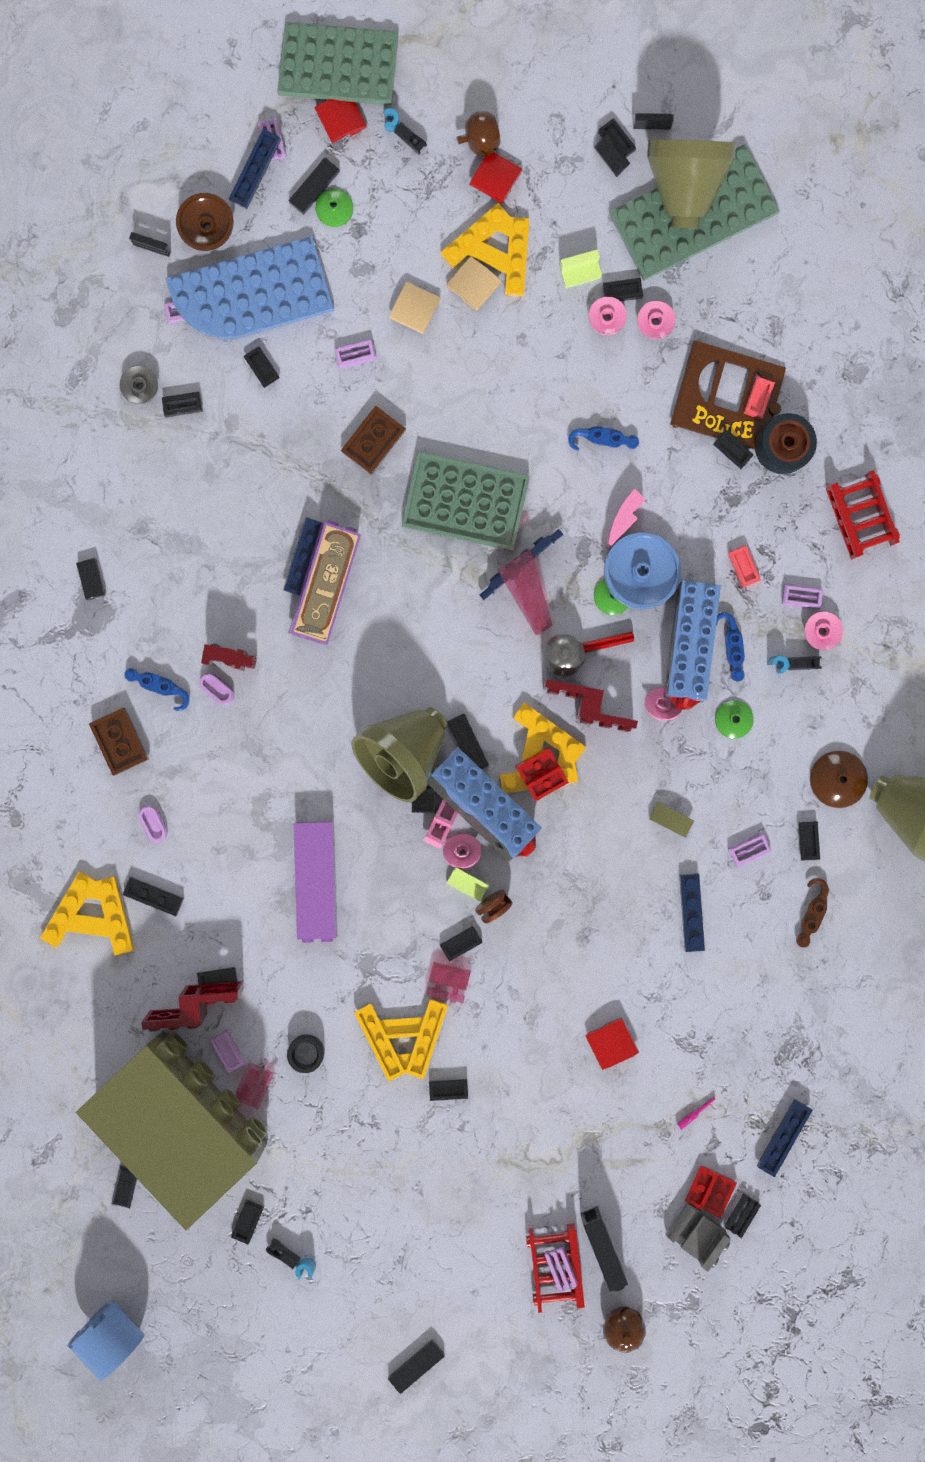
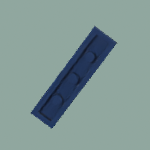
(255, 168)
(302, 556)
(691, 912)
(784, 1138)

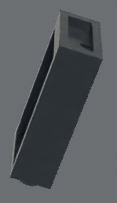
(604, 1249)

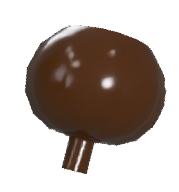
(481, 133)
(624, 1329)

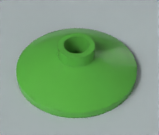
(334, 216)
(605, 602)
(724, 720)

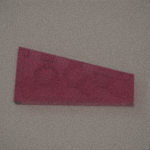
(525, 587)

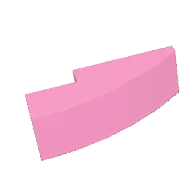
(625, 517)
(441, 825)

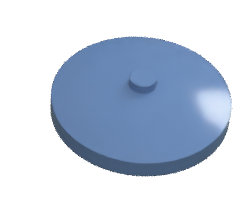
(642, 571)

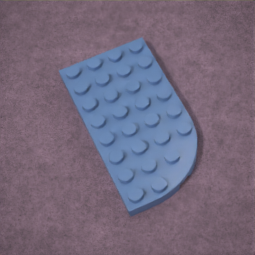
(253, 291)

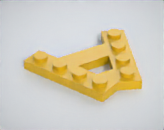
(472, 244)
(542, 730)
(112, 925)
(379, 1032)

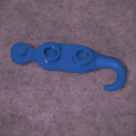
(603, 437)
(734, 647)
(158, 685)

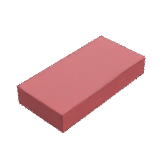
(759, 397)
(744, 566)

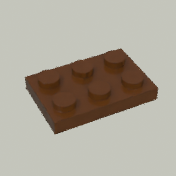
(373, 440)
(118, 741)

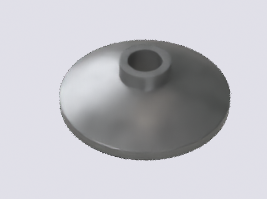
(132, 378)

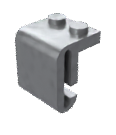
(699, 1236)

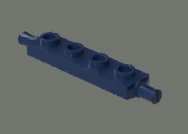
(540, 545)

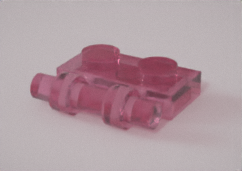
(448, 976)

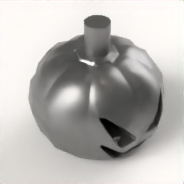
(563, 655)

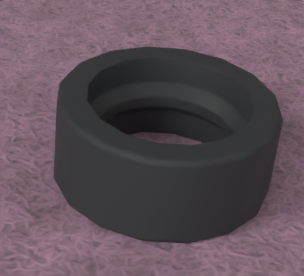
(291, 1051)

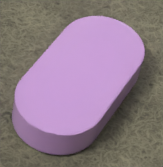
(216, 688)
(153, 824)

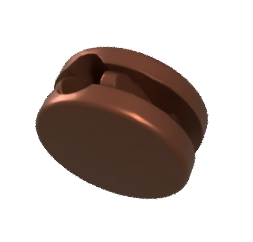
(494, 906)

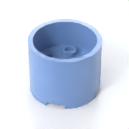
(106, 1340)

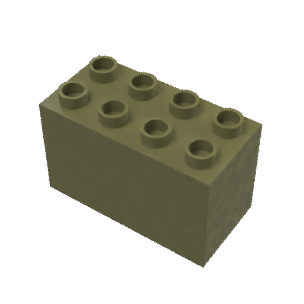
(175, 1128)

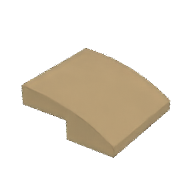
(473, 283)
(414, 308)

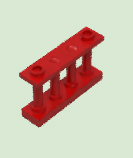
(843, 512)
(573, 1255)

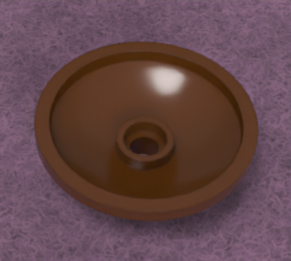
(200, 211)
(826, 779)

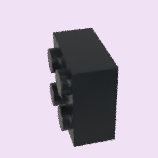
(425, 802)

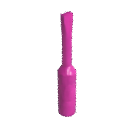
(693, 1115)

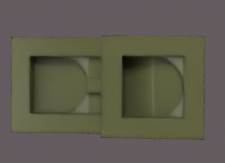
(671, 819)

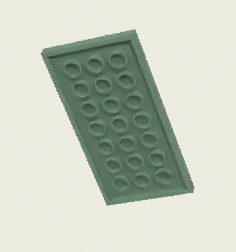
(658, 246)

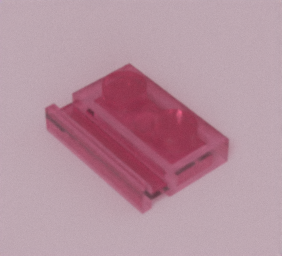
(254, 1085)

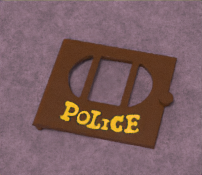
(704, 417)

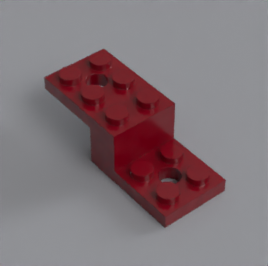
(589, 705)
(192, 1006)

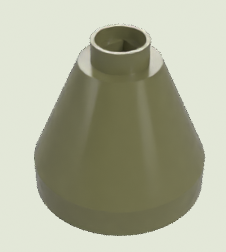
(689, 176)
(401, 752)
(903, 808)

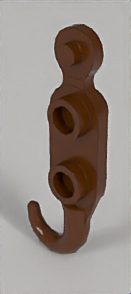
(814, 913)

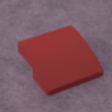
(340, 118)
(496, 177)
(541, 774)
(612, 1043)
(710, 1191)

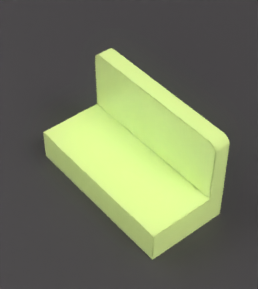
(580, 268)
(468, 883)

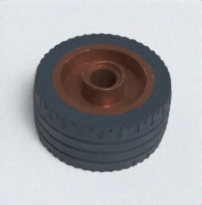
(799, 441)

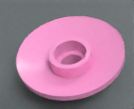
(611, 307)
(656, 311)
(832, 627)
(655, 701)
(462, 844)

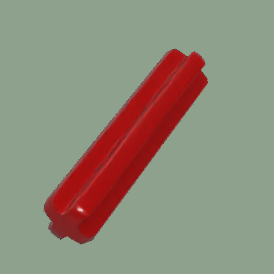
(608, 642)

